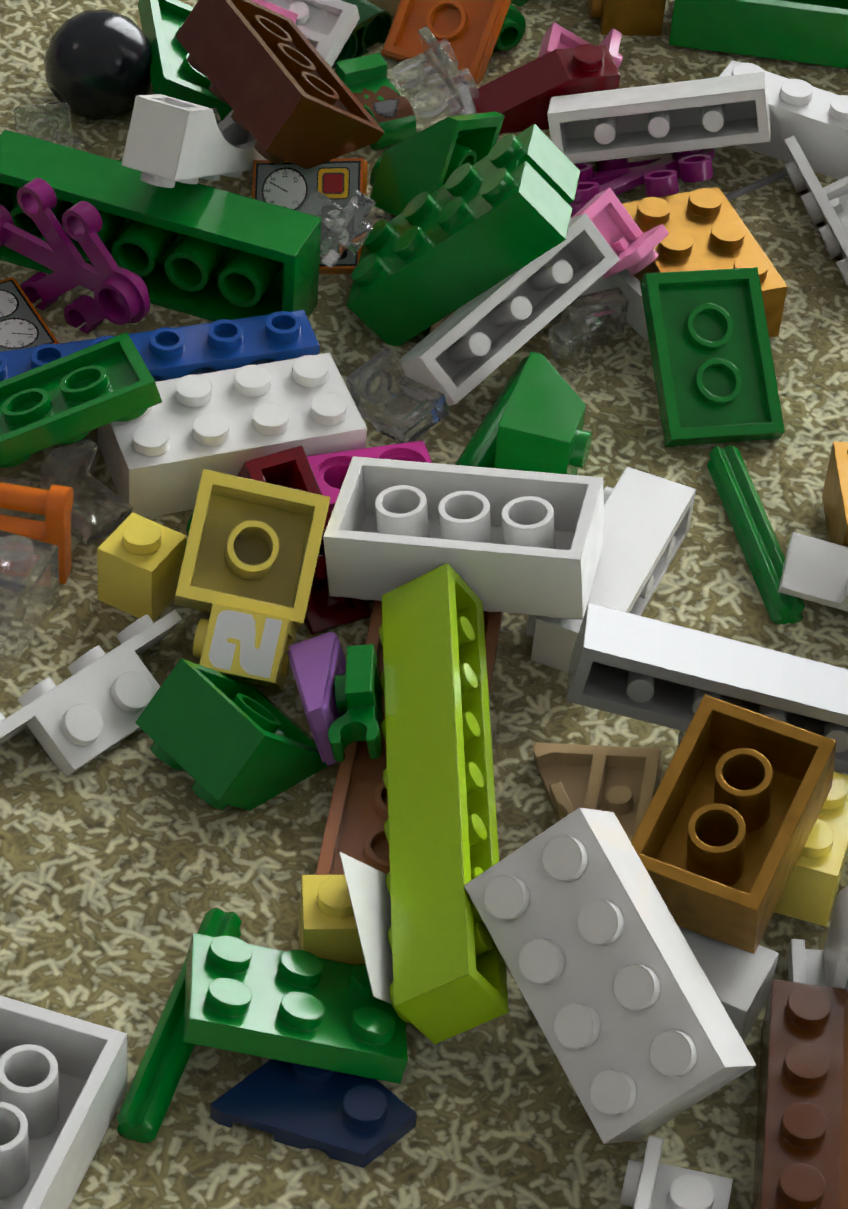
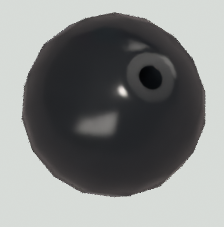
(98, 64)

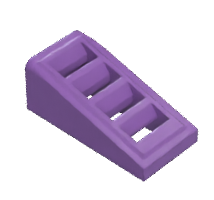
(314, 669)

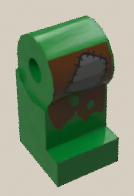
(370, 85)

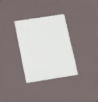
(373, 918)

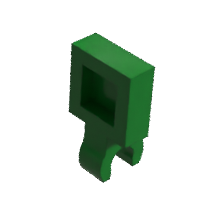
(361, 701)

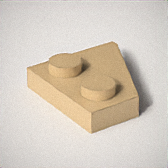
(600, 779)

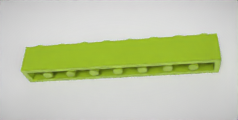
(439, 805)

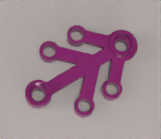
(657, 172)
(117, 291)

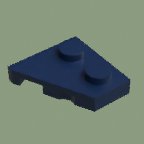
(318, 1109)

